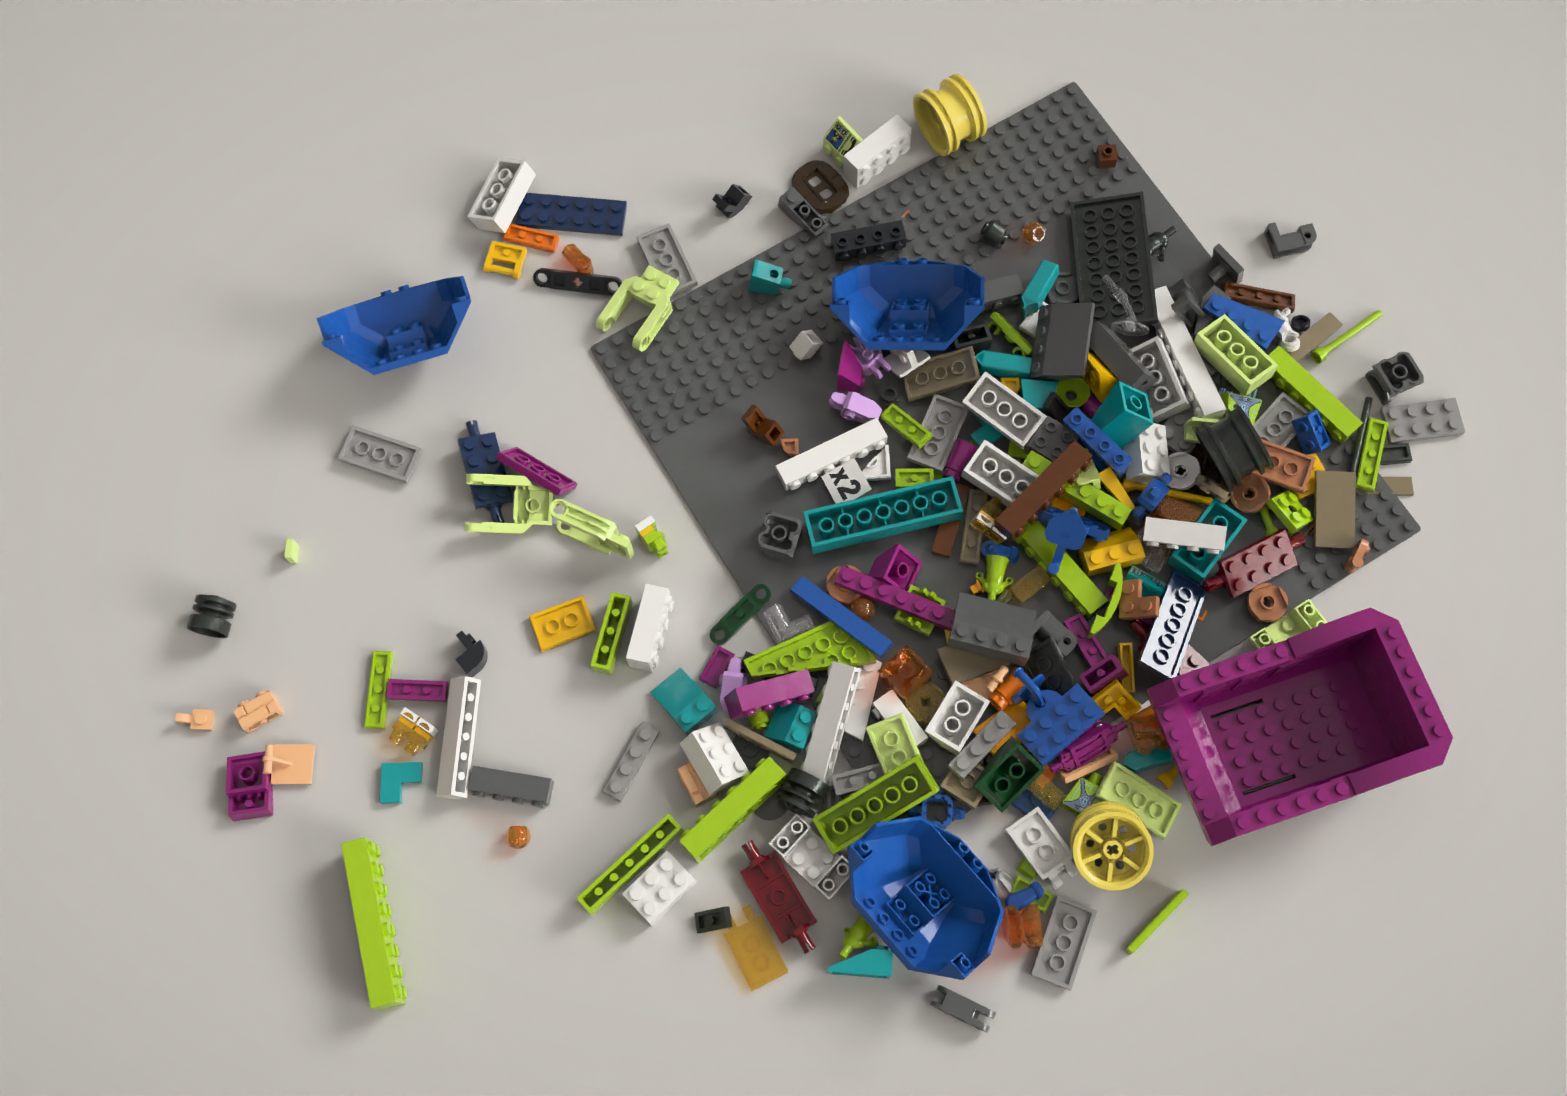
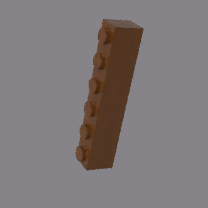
(1043, 491)

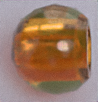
(1034, 232)
(863, 608)
(517, 837)

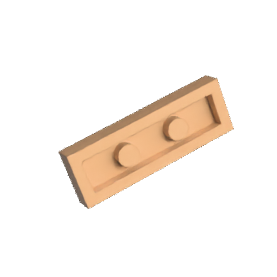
(1098, 762)

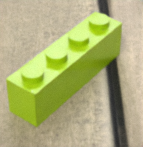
(611, 633)

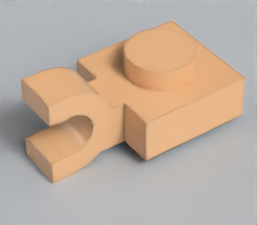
(199, 719)

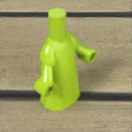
(994, 576)
(856, 937)

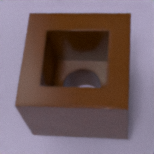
(1106, 156)

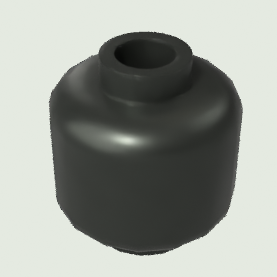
(993, 233)

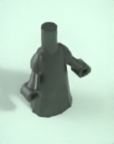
(1159, 241)

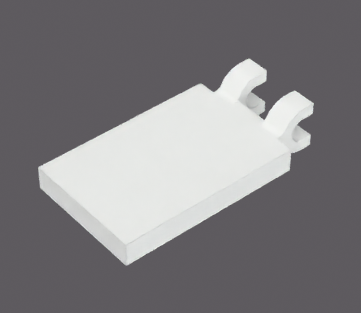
(1042, 847)

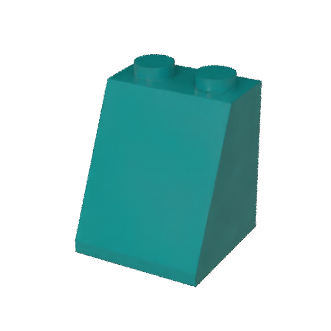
(1124, 414)

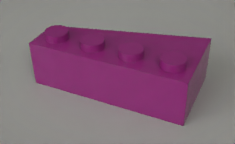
(769, 694)

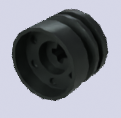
(212, 615)
(802, 792)

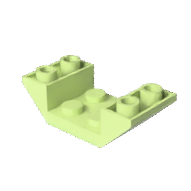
(1297, 621)

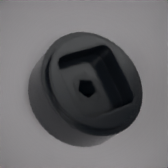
(1300, 323)

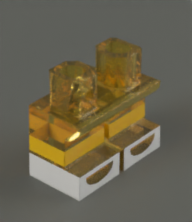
(985, 520)
(414, 729)

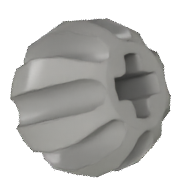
(1001, 881)

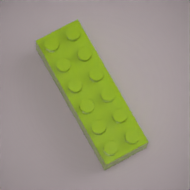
(876, 803)
(733, 809)

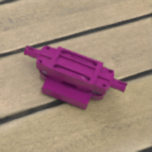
(1088, 746)

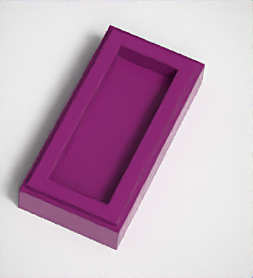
(716, 665)

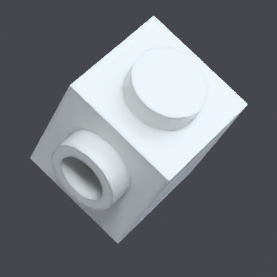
(805, 344)

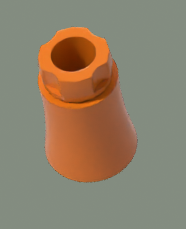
(1004, 693)

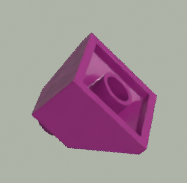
(850, 371)
(896, 567)

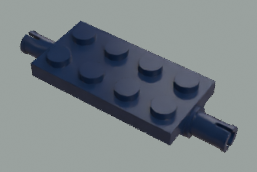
(479, 457)

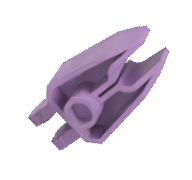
(869, 359)
(855, 406)
(731, 679)

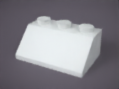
(956, 717)

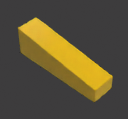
(1115, 488)
(1125, 656)

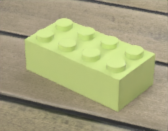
(1235, 355)

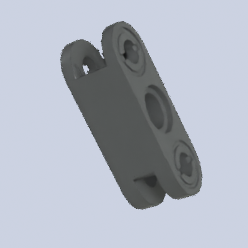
(963, 1008)

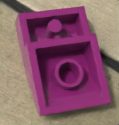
(248, 788)

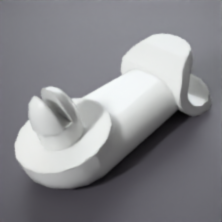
(1283, 315)

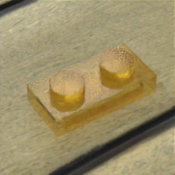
(1030, 584)
(1047, 792)

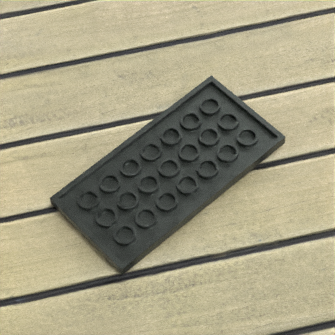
(1114, 242)

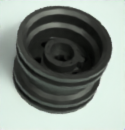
(1233, 447)

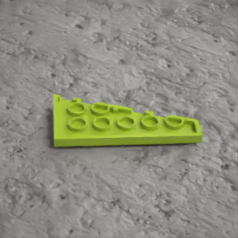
(810, 651)

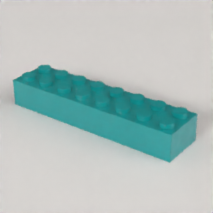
(883, 515)

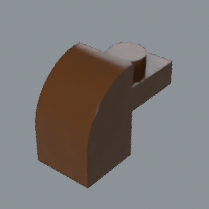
(760, 427)

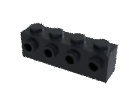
(868, 240)

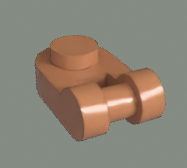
(1355, 559)

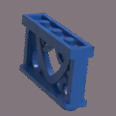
(1103, 449)

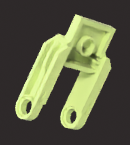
(650, 289)
(529, 504)
(591, 529)

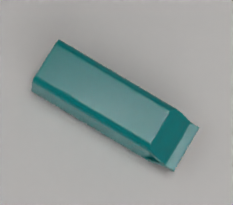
(1039, 287)
(1003, 364)
(1138, 762)

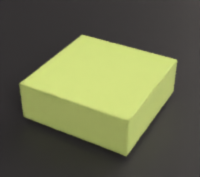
(291, 550)

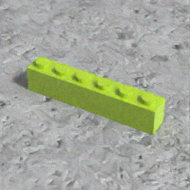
(1312, 395)
(1086, 496)
(1070, 577)
(630, 864)

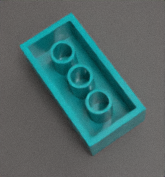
(1198, 564)

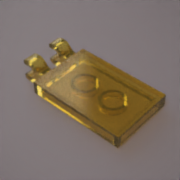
(755, 951)

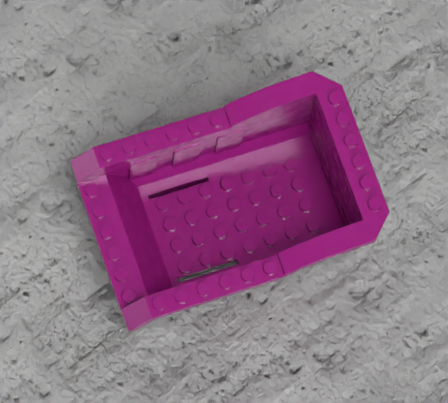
(1300, 724)

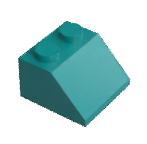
(791, 726)

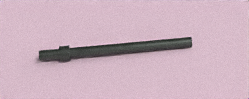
(1360, 435)

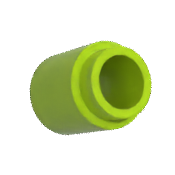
(759, 720)

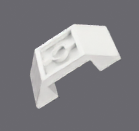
(811, 857)

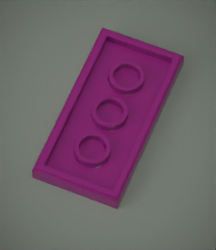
(537, 471)

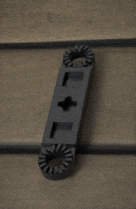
(565, 281)

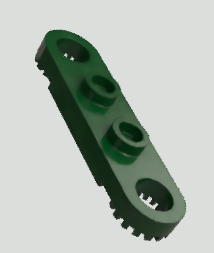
(740, 614)

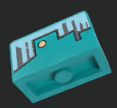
(1150, 585)

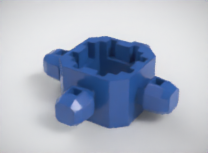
(1152, 496)
(957, 813)

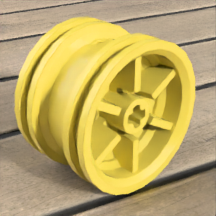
(950, 114)
(1107, 875)

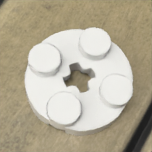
(1187, 462)

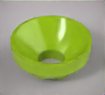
(1078, 387)

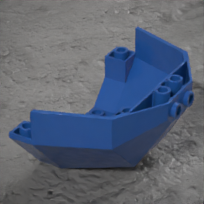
(908, 303)
(398, 325)
(925, 896)

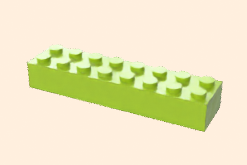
(374, 924)

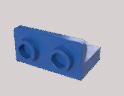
(1311, 432)

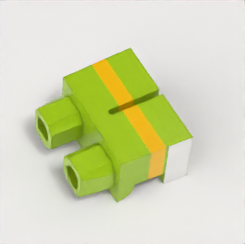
(651, 538)

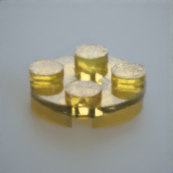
(925, 691)

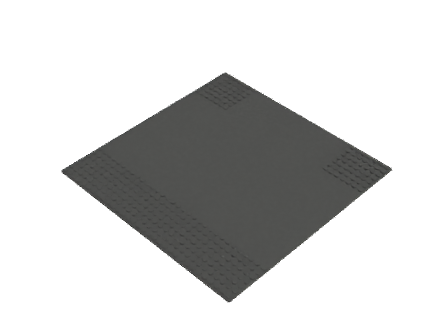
(733, 352)

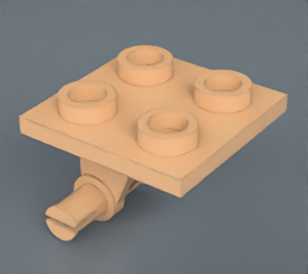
(987, 683)
(289, 763)

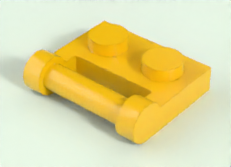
(505, 254)

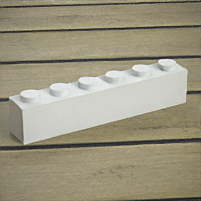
(831, 454)
(831, 721)
(458, 738)

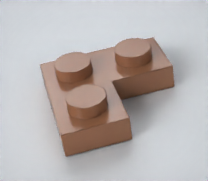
(1134, 605)

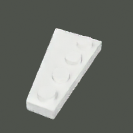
(862, 700)

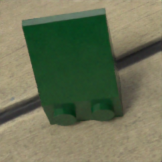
(1008, 774)

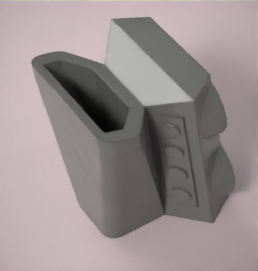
(1394, 376)
(779, 536)

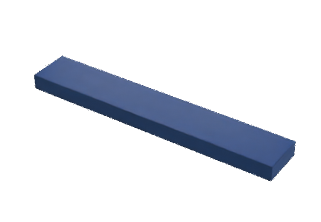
(841, 617)

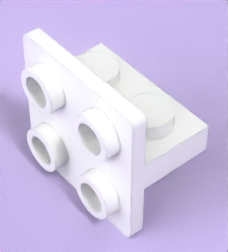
(905, 361)

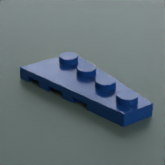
(1254, 323)

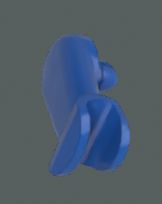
(993, 548)
(1026, 896)

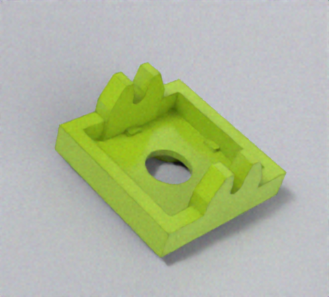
(1292, 521)
(916, 623)

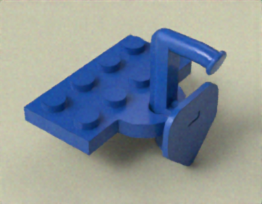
(1069, 531)
(1057, 721)

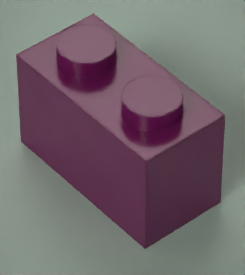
(1103, 674)

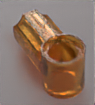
(577, 259)

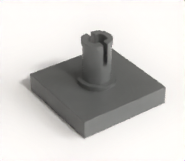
(1226, 265)

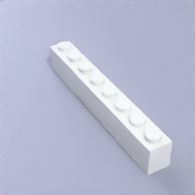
(1186, 359)

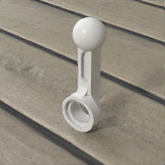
(1288, 341)

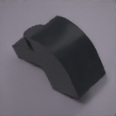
(733, 201)
(474, 657)

